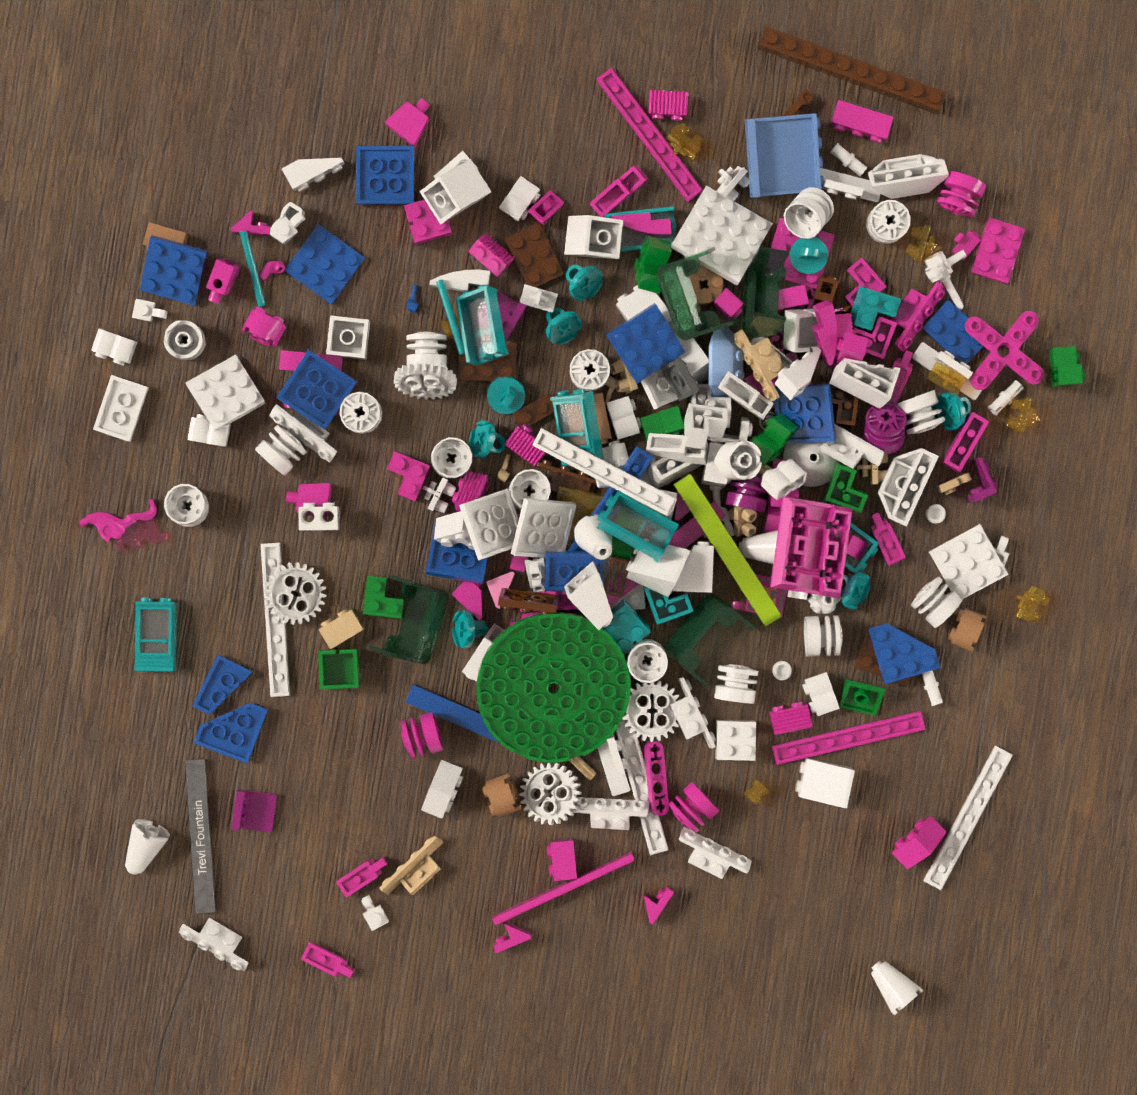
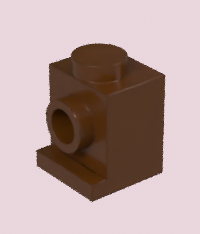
(824, 285)

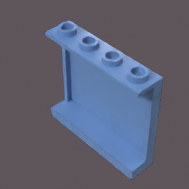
(783, 154)

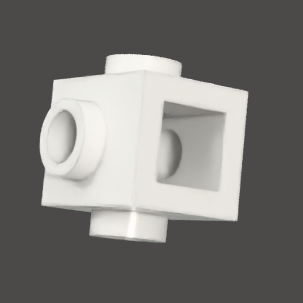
(823, 604)

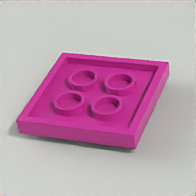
(784, 240)

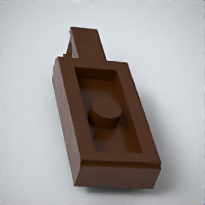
(802, 101)
(535, 411)

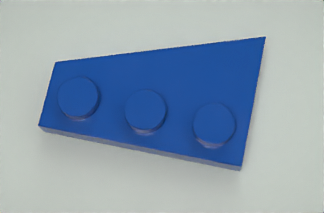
(220, 683)

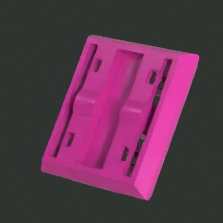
(808, 547)

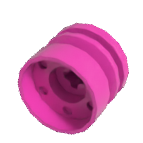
(961, 192)
(421, 735)
(693, 807)

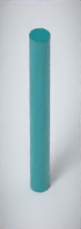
(252, 268)
(451, 316)

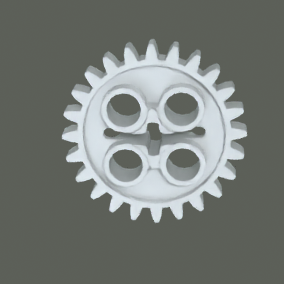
(425, 380)
(278, 587)
(634, 711)
(562, 806)

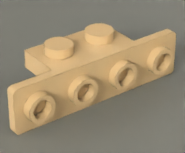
(763, 362)
(416, 870)

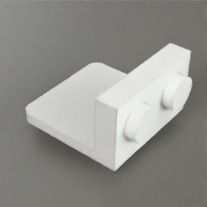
(744, 431)

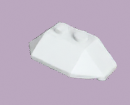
(907, 175)
(905, 483)

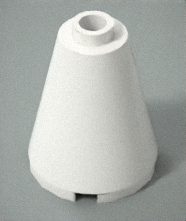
(593, 540)
(760, 547)
(144, 845)
(894, 986)

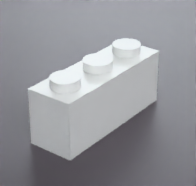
(668, 470)

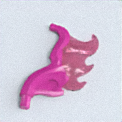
(128, 530)

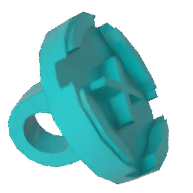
(808, 255)
(585, 282)
(562, 327)
(506, 395)
(953, 409)
(483, 438)
(856, 590)
(467, 628)

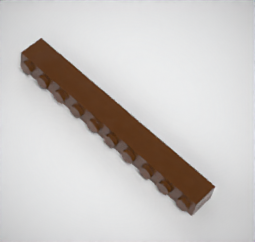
(852, 70)

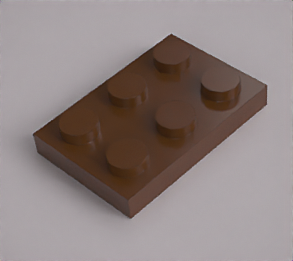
(534, 256)
(491, 370)
(528, 600)
(867, 660)

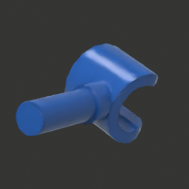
(411, 304)

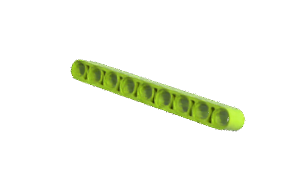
(727, 550)

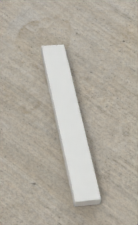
(604, 472)
(275, 628)
(637, 775)
(968, 817)

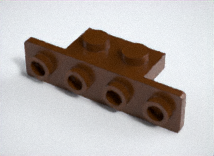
(566, 477)

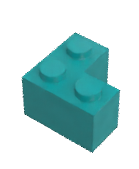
(869, 303)
(667, 609)

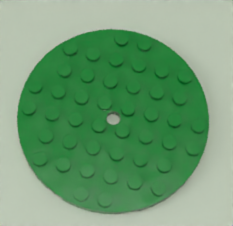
(548, 651)

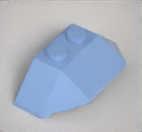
(723, 357)

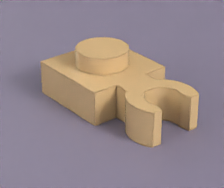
(949, 486)

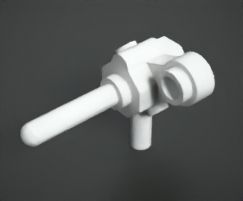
(940, 269)

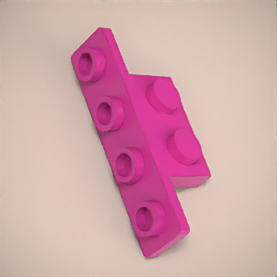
(914, 312)

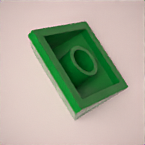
(861, 697)

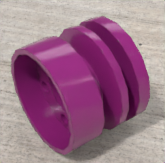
(885, 427)
(748, 494)

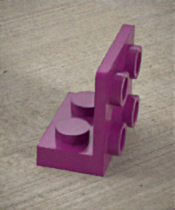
(510, 313)
(989, 484)
(254, 810)

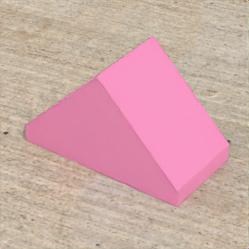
(496, 584)

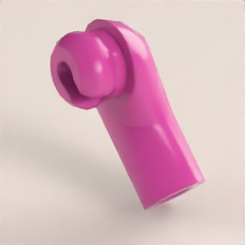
(271, 267)

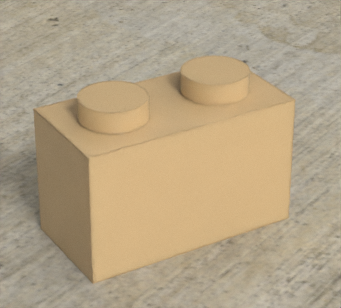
(341, 628)

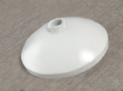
(817, 471)

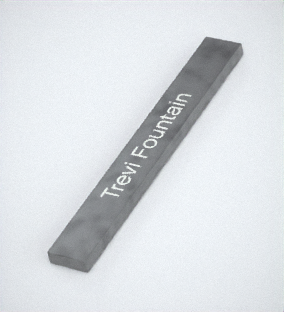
(200, 836)

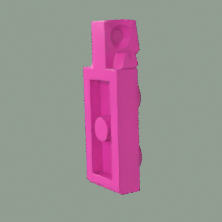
(904, 373)
(887, 540)
(361, 876)
(326, 960)

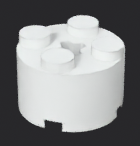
(195, 340)
(738, 460)

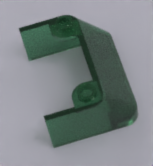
(762, 293)
(682, 300)
(419, 624)
(695, 626)

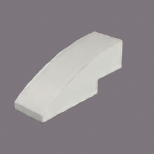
(462, 279)
(745, 395)
(674, 448)

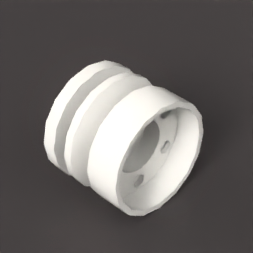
(808, 212)
(877, 225)
(427, 348)
(596, 379)
(921, 412)
(366, 422)
(454, 447)
(281, 450)
(525, 479)
(175, 503)
(935, 601)
(823, 635)
(643, 671)
(736, 684)

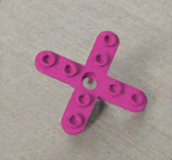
(1014, 359)

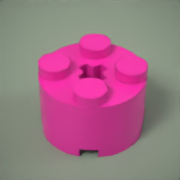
(264, 328)

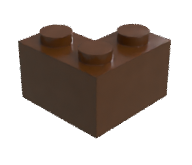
(845, 408)

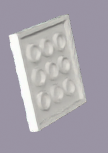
(726, 226)

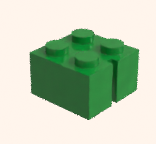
(339, 669)

